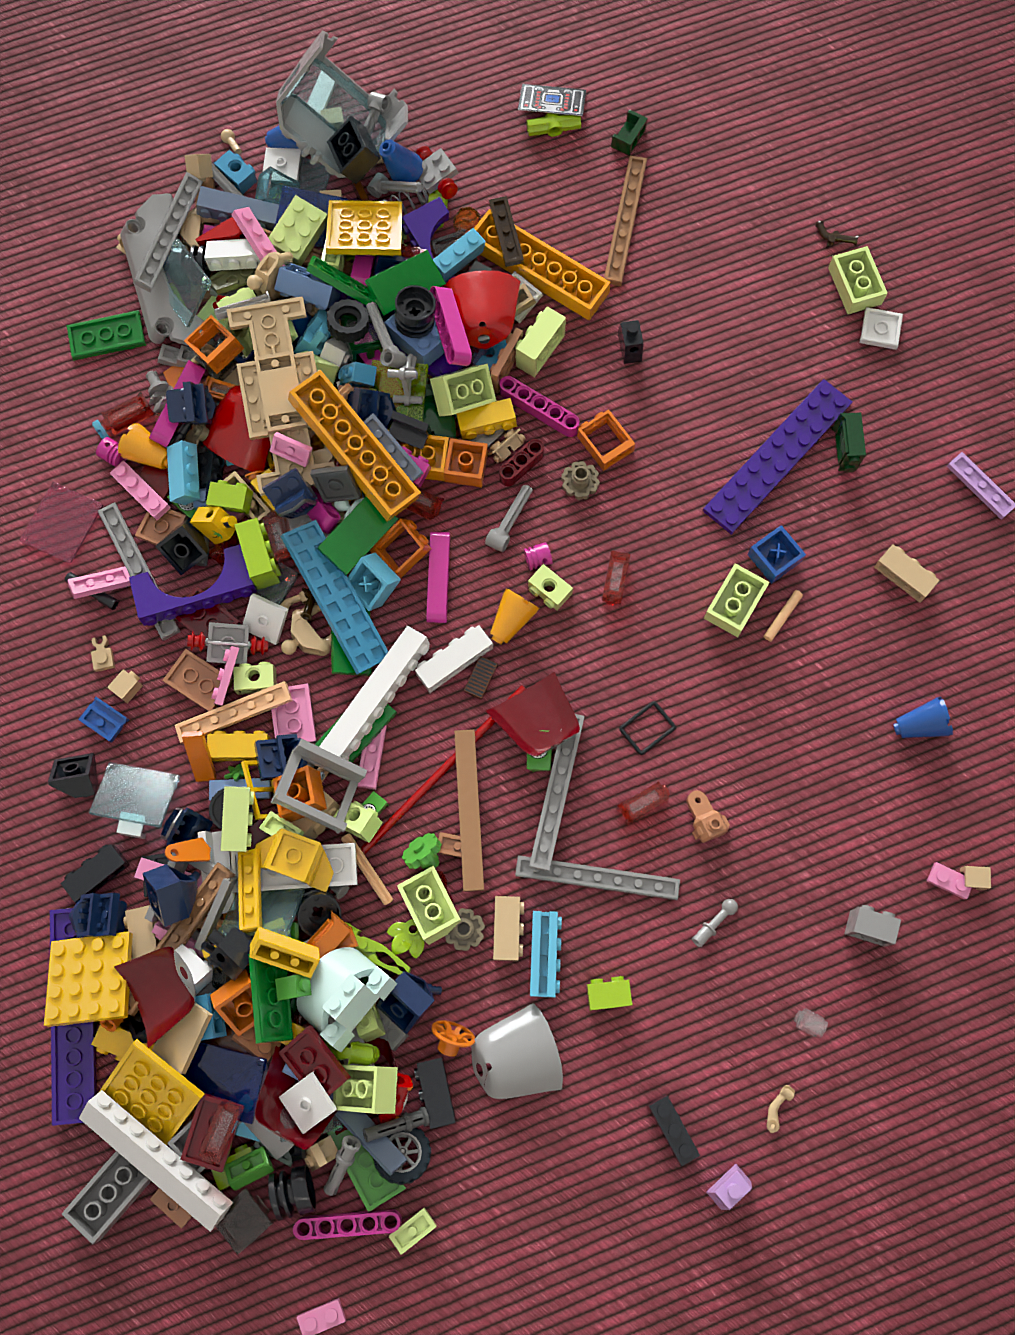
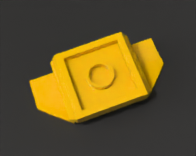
(296, 858)

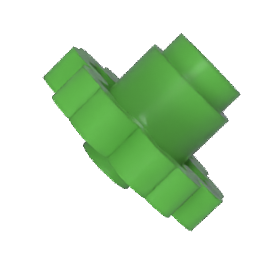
(423, 852)

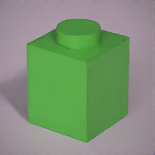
(292, 987)

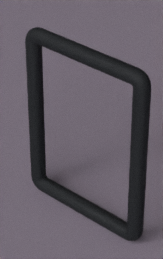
(657, 740)

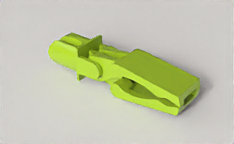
(370, 948)
(357, 1053)

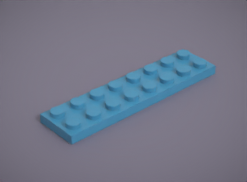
(335, 598)

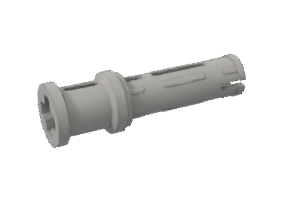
(344, 1158)

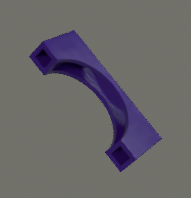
(424, 222)
(155, 605)

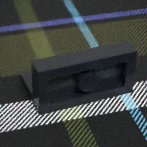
(409, 430)

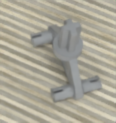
(406, 374)

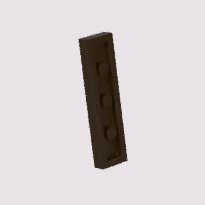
(506, 231)

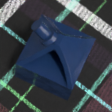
(171, 893)
(408, 1001)

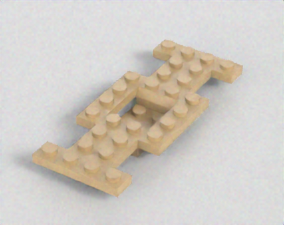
(270, 378)

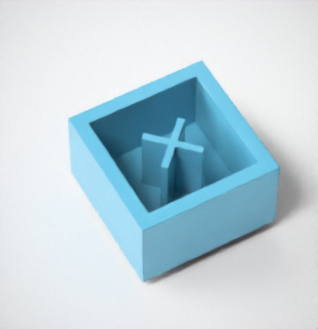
(373, 581)

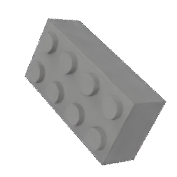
(106, 1198)

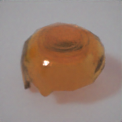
(466, 219)

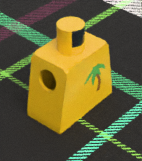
(214, 523)

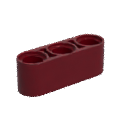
(524, 454)

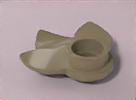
(197, 433)

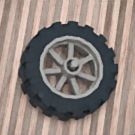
(419, 1167)

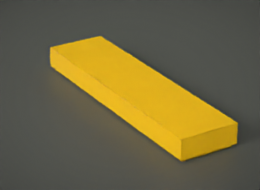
(249, 890)

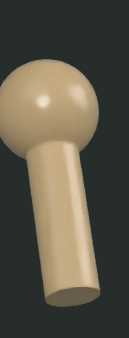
(228, 137)

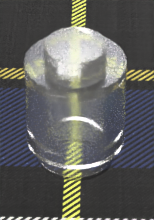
(811, 1023)

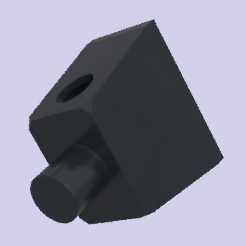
(631, 336)
(231, 951)

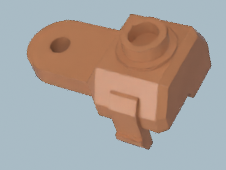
(707, 822)

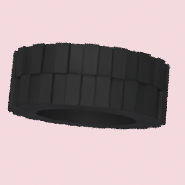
(348, 334)

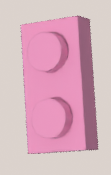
(291, 449)
(948, 880)
(321, 1318)

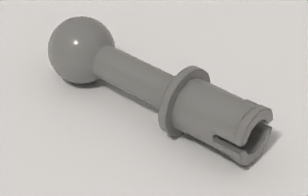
(729, 907)

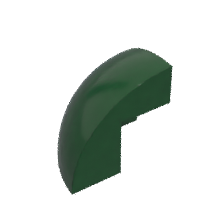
(439, 425)

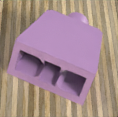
(730, 1188)

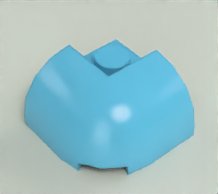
(315, 334)

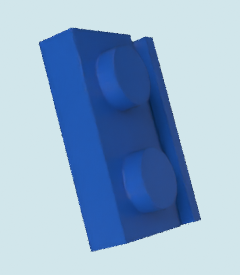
(103, 719)

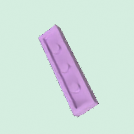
(981, 485)

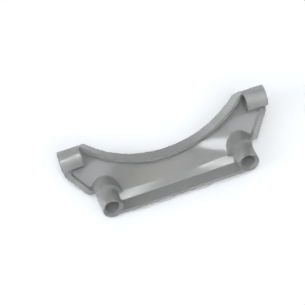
(137, 238)

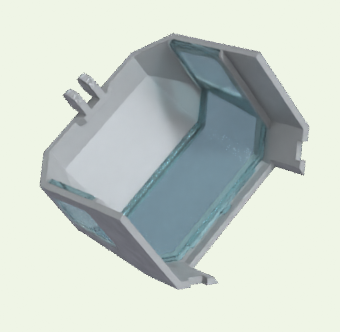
(321, 98)

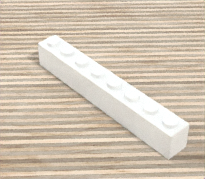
(376, 693)
(155, 1160)

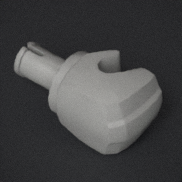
(157, 391)

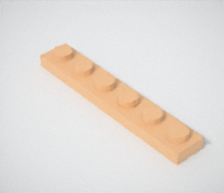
(236, 711)

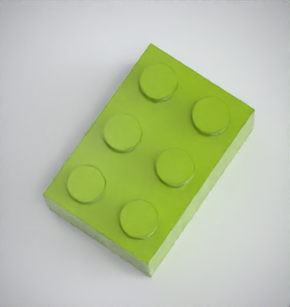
(258, 553)

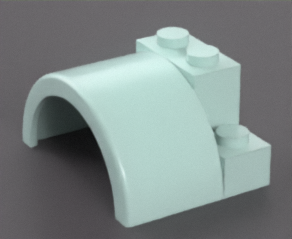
(342, 995)

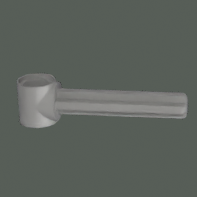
(379, 105)
(381, 185)
(390, 355)
(499, 537)

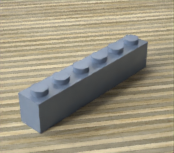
(221, 204)

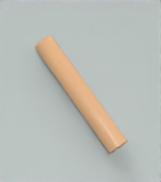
(783, 615)

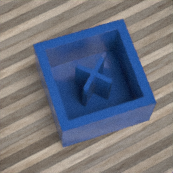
(776, 554)

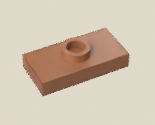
(171, 1208)

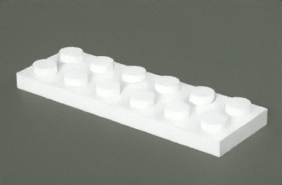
(341, 858)

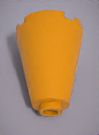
(139, 448)
(511, 616)

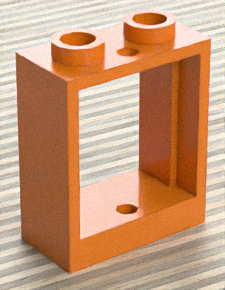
(223, 353)
(616, 454)
(391, 535)

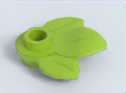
(405, 940)

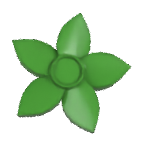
(236, 772)

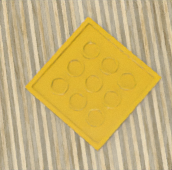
(364, 228)
(84, 980)
(152, 1091)

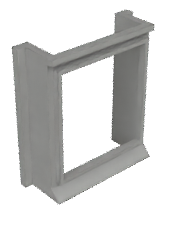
(328, 762)
(216, 908)

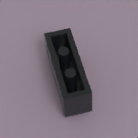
(95, 872)
(435, 1092)
(673, 1130)

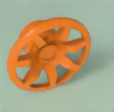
(450, 1039)

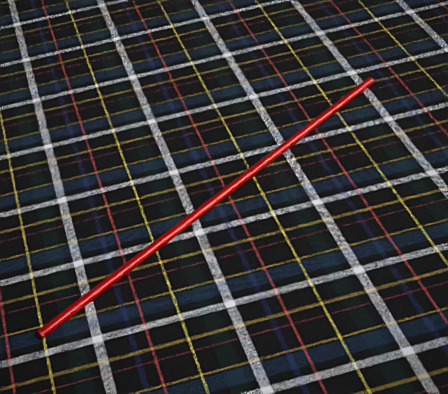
(426, 786)

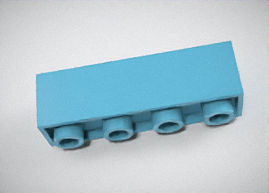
(544, 954)

